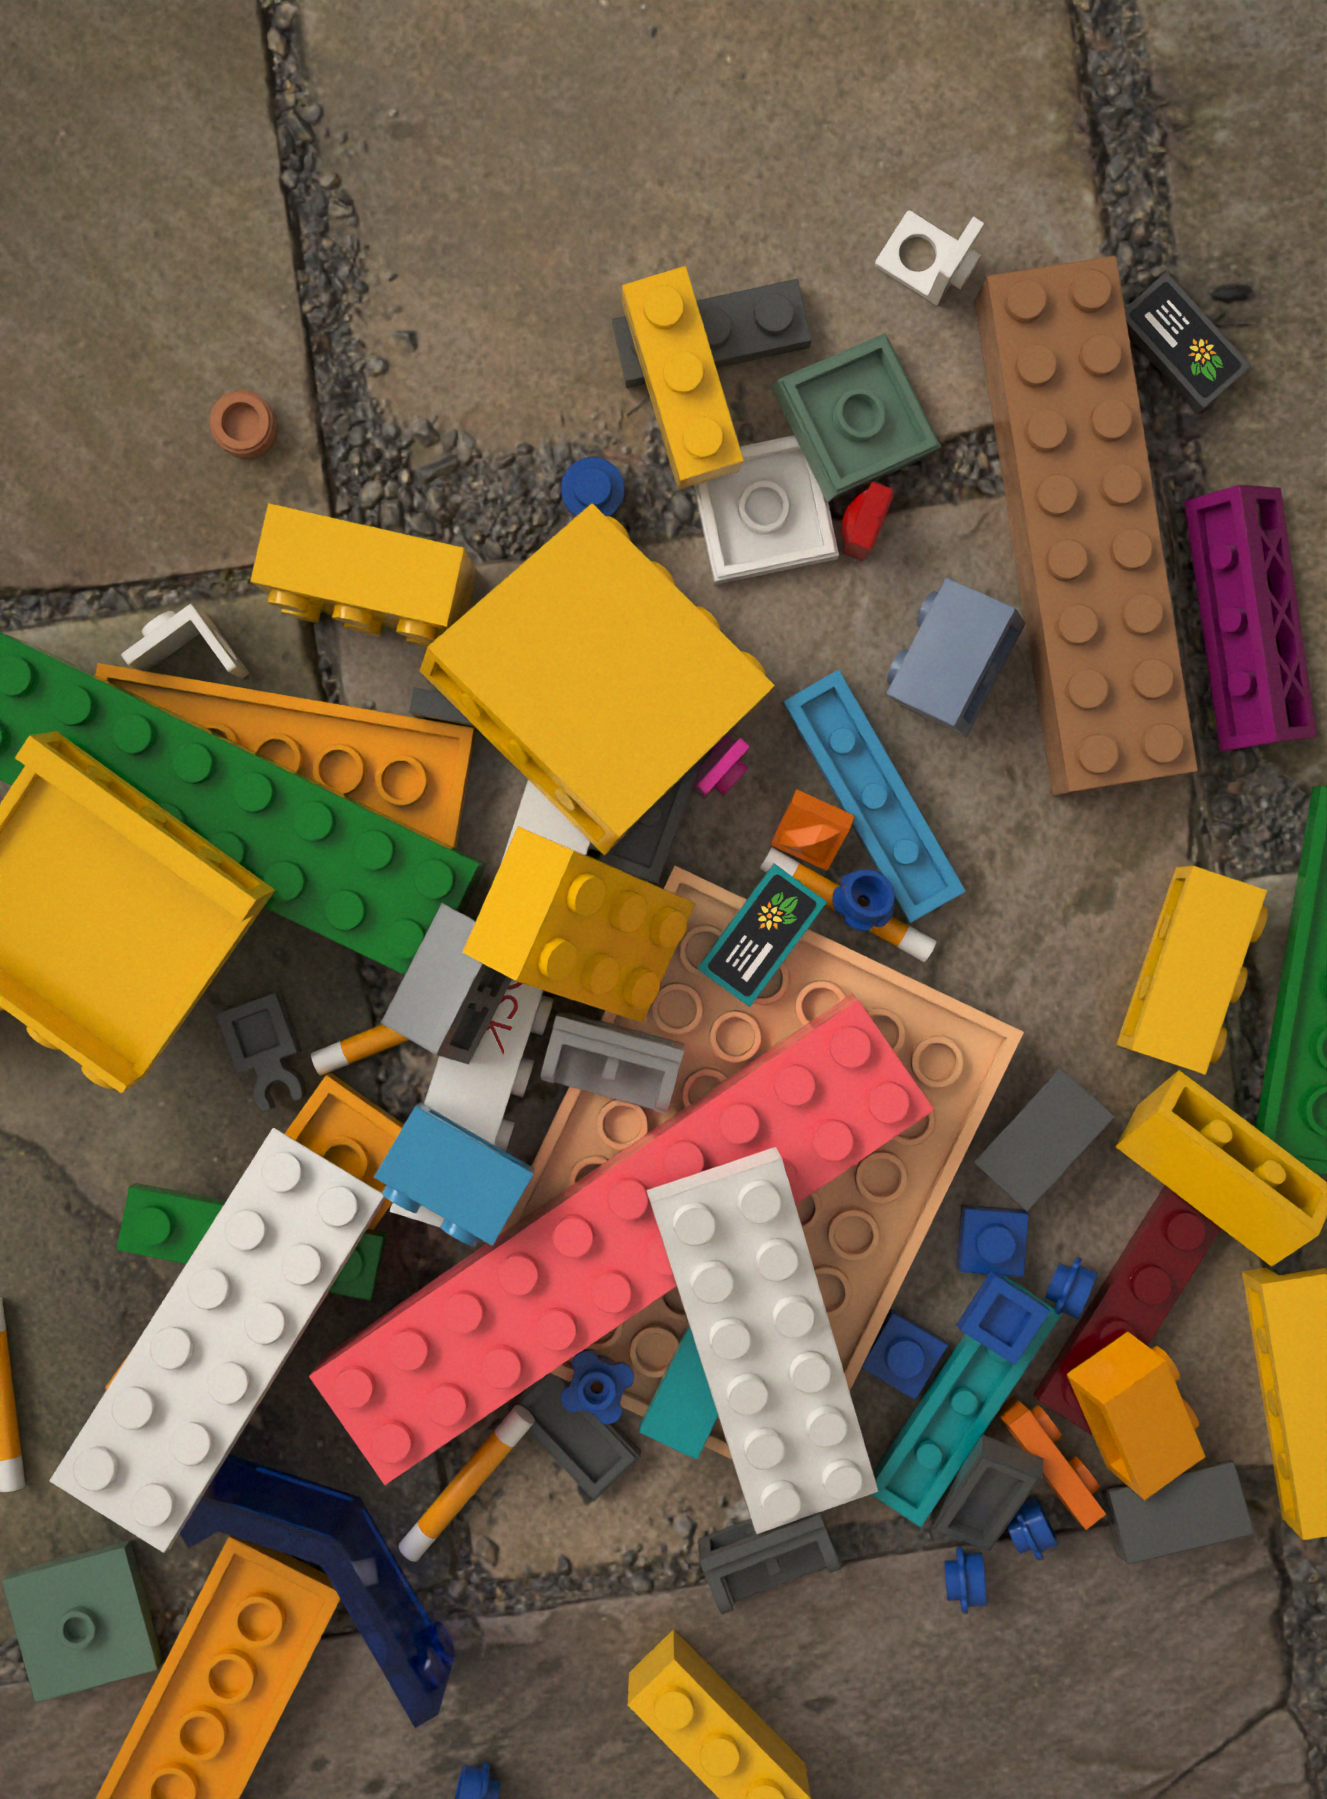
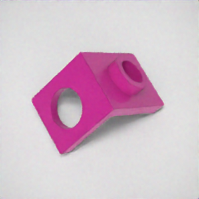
(722, 767)

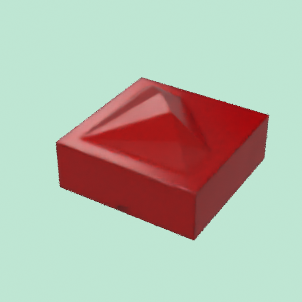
(864, 520)

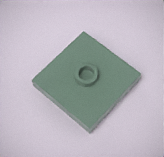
(856, 417)
(82, 1621)

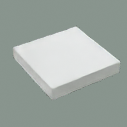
(765, 514)

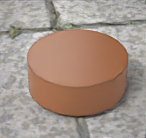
(243, 424)

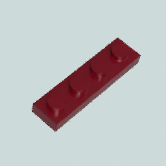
(1134, 1294)

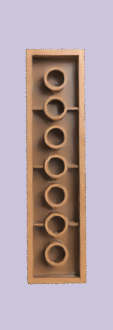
(1084, 526)

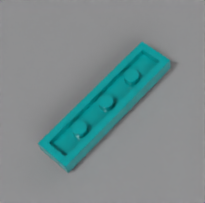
(950, 1422)

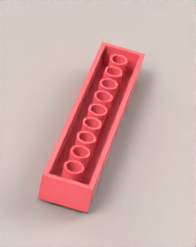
(596, 1246)

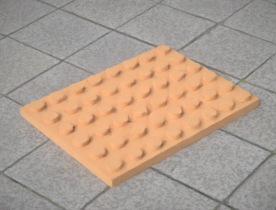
(858, 1225)

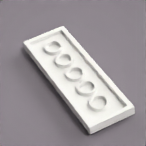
(764, 1338)
(218, 1341)

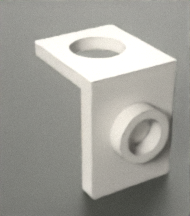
(952, 262)
(172, 631)

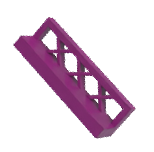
(1245, 618)

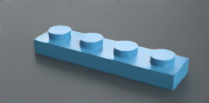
(873, 792)

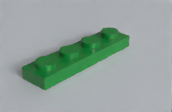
(173, 1223)

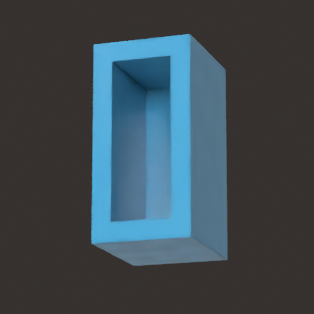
(453, 1176)

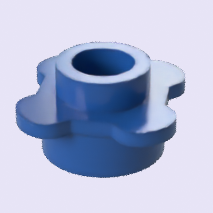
(592, 1368)

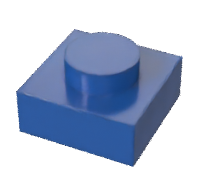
(992, 1240)
(1003, 1317)
(904, 1354)

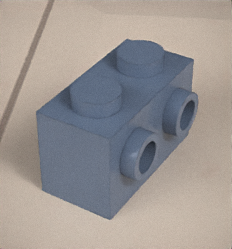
(954, 656)

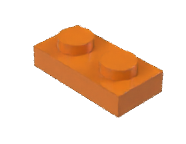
(1068, 1480)

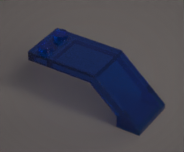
(343, 1538)

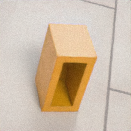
(1137, 1414)

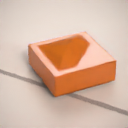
(812, 830)

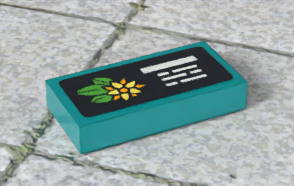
(761, 935)

